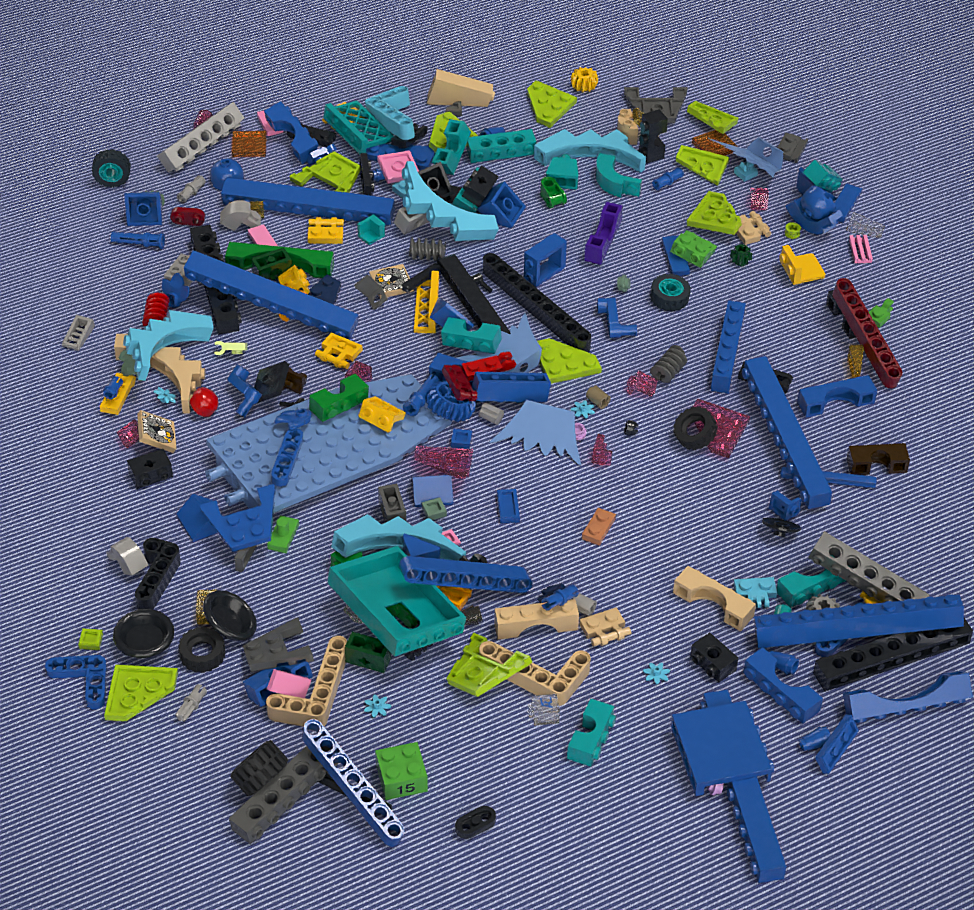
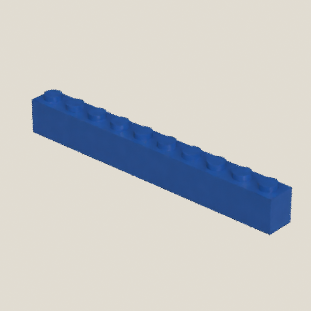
(309, 200)
(270, 295)
(787, 433)
(859, 621)
(752, 815)

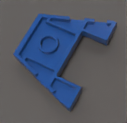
(247, 526)

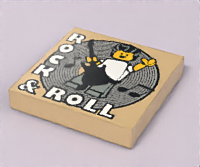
(391, 279)
(156, 431)

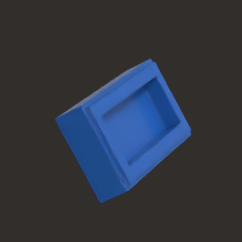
(508, 506)

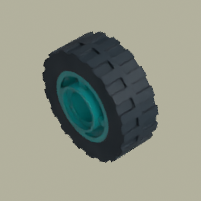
(111, 168)
(670, 292)

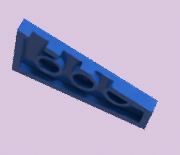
(422, 155)

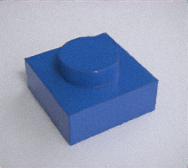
(461, 439)

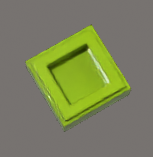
(90, 639)

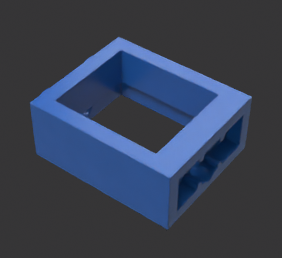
(552, 247)

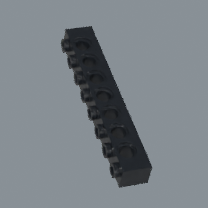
(221, 304)
(887, 654)

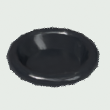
(230, 615)
(143, 633)

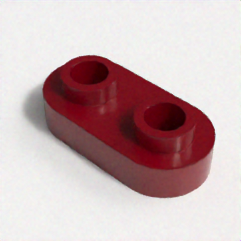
(187, 216)

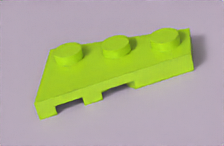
(713, 117)
(704, 163)

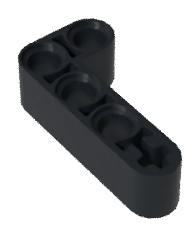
(164, 562)

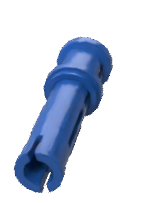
(145, 239)
(418, 398)

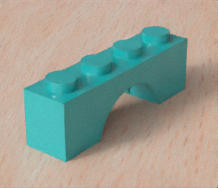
(798, 588)

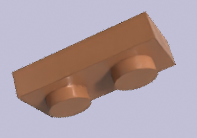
(598, 526)

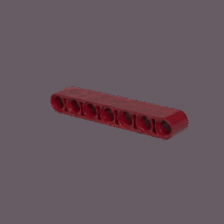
(867, 333)

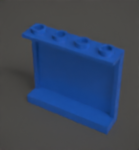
(720, 745)

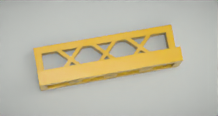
(432, 295)

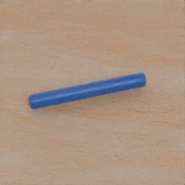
(841, 478)

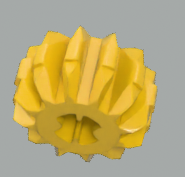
(584, 79)

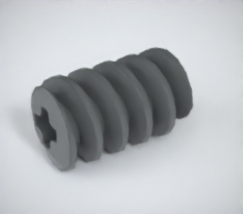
(427, 249)
(669, 364)

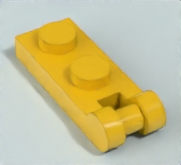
(114, 405)

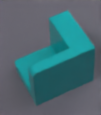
(371, 229)

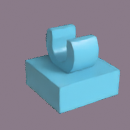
(746, 171)

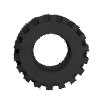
(259, 768)

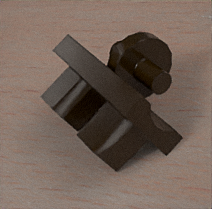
(295, 381)

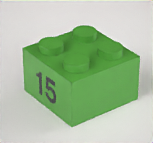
(401, 771)

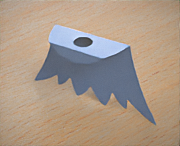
(755, 155)
(519, 343)
(543, 425)

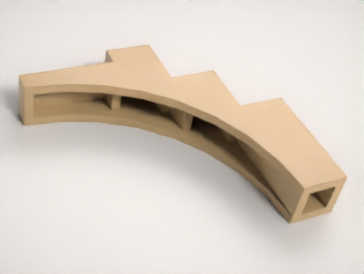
(170, 362)

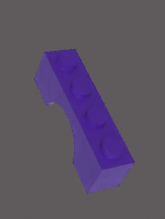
(599, 244)

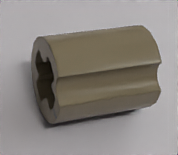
(598, 397)

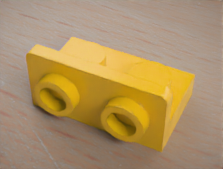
(295, 279)
(380, 413)

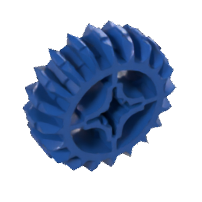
(443, 402)

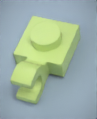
(237, 348)

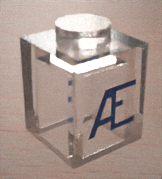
(544, 709)

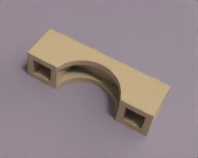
(694, 585)
(513, 620)

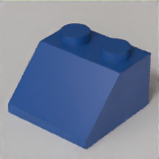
(503, 204)

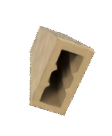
(452, 88)

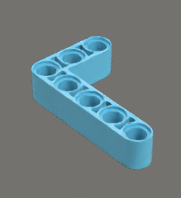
(386, 110)

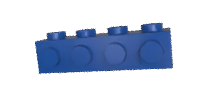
(511, 386)

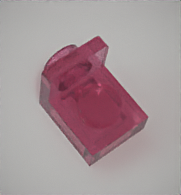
(759, 198)
(362, 370)
(643, 383)
(129, 434)
(600, 453)

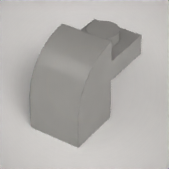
(237, 213)
(128, 556)

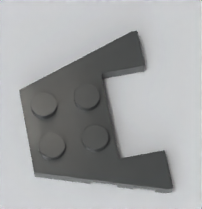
(669, 106)
(270, 648)

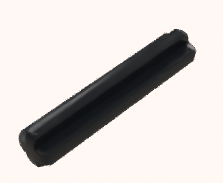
(420, 278)

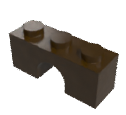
(892, 456)

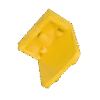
(802, 267)

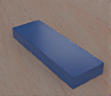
(847, 200)
(677, 264)
(837, 744)

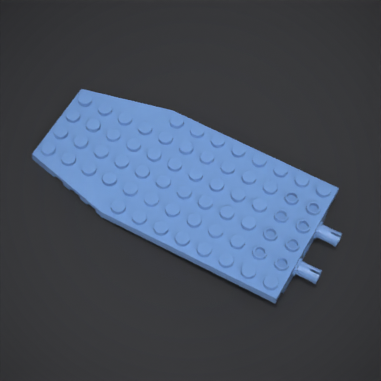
(330, 451)

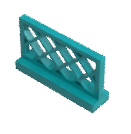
(350, 131)

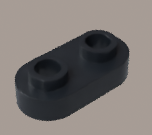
(474, 822)

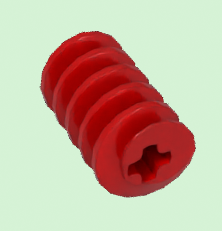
(155, 307)

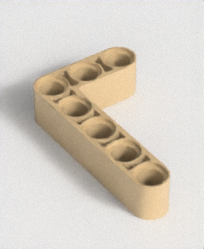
(539, 680)
(299, 710)

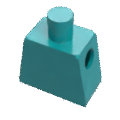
(564, 171)

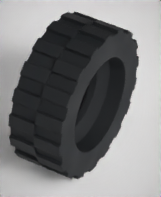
(702, 438)
(205, 662)

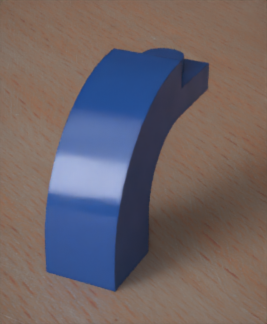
(813, 226)

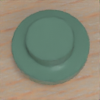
(623, 283)

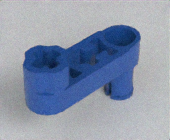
(615, 329)
(252, 396)

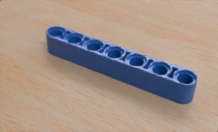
(465, 574)
(355, 792)

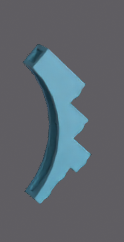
(589, 145)
(439, 213)
(159, 334)
(370, 534)

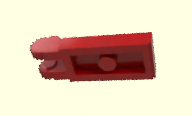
(499, 363)

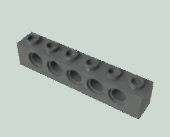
(862, 567)
(259, 805)

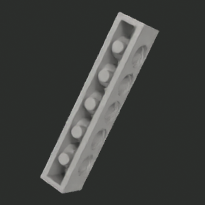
(170, 157)

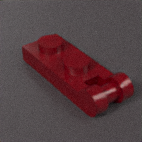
(459, 383)

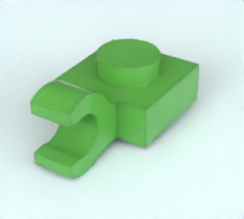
(882, 315)

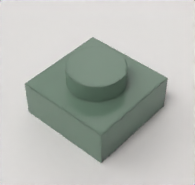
(434, 509)

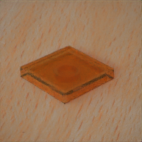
(249, 143)
(703, 143)

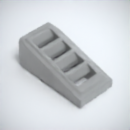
(77, 322)

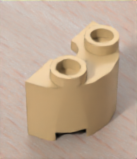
(627, 126)

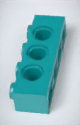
(501, 145)

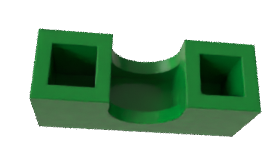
(327, 405)

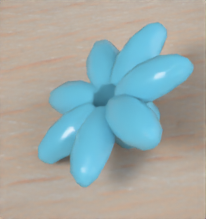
(164, 396)
(583, 409)
(656, 673)
(376, 706)

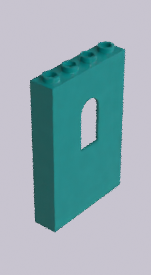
(376, 583)

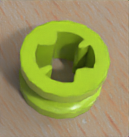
(792, 230)

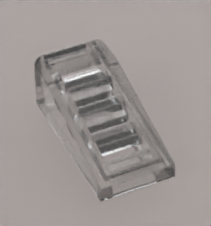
(864, 226)

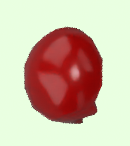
(204, 401)

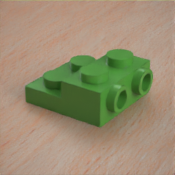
(693, 248)

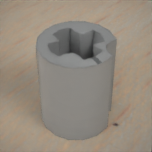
(491, 413)
(585, 605)

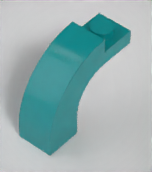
(612, 181)

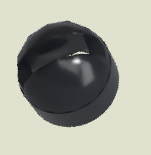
(630, 428)

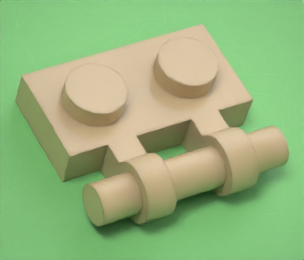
(748, 233)
(602, 623)

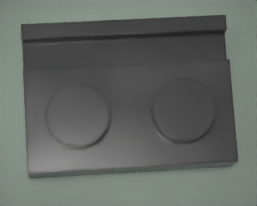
(792, 147)

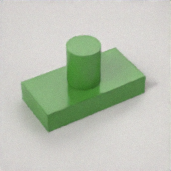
(283, 534)

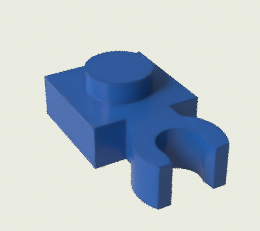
(320, 153)

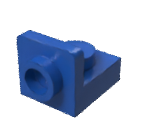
(783, 506)

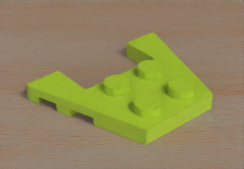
(331, 169)
(479, 674)

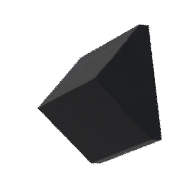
(437, 180)

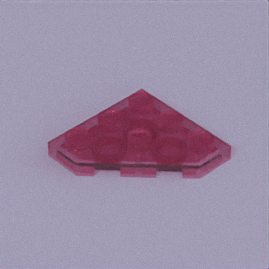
(730, 427)
(450, 461)

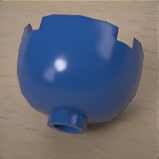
(225, 169)
(815, 204)

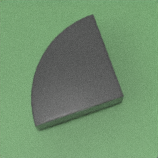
(455, 109)

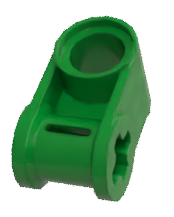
(552, 192)

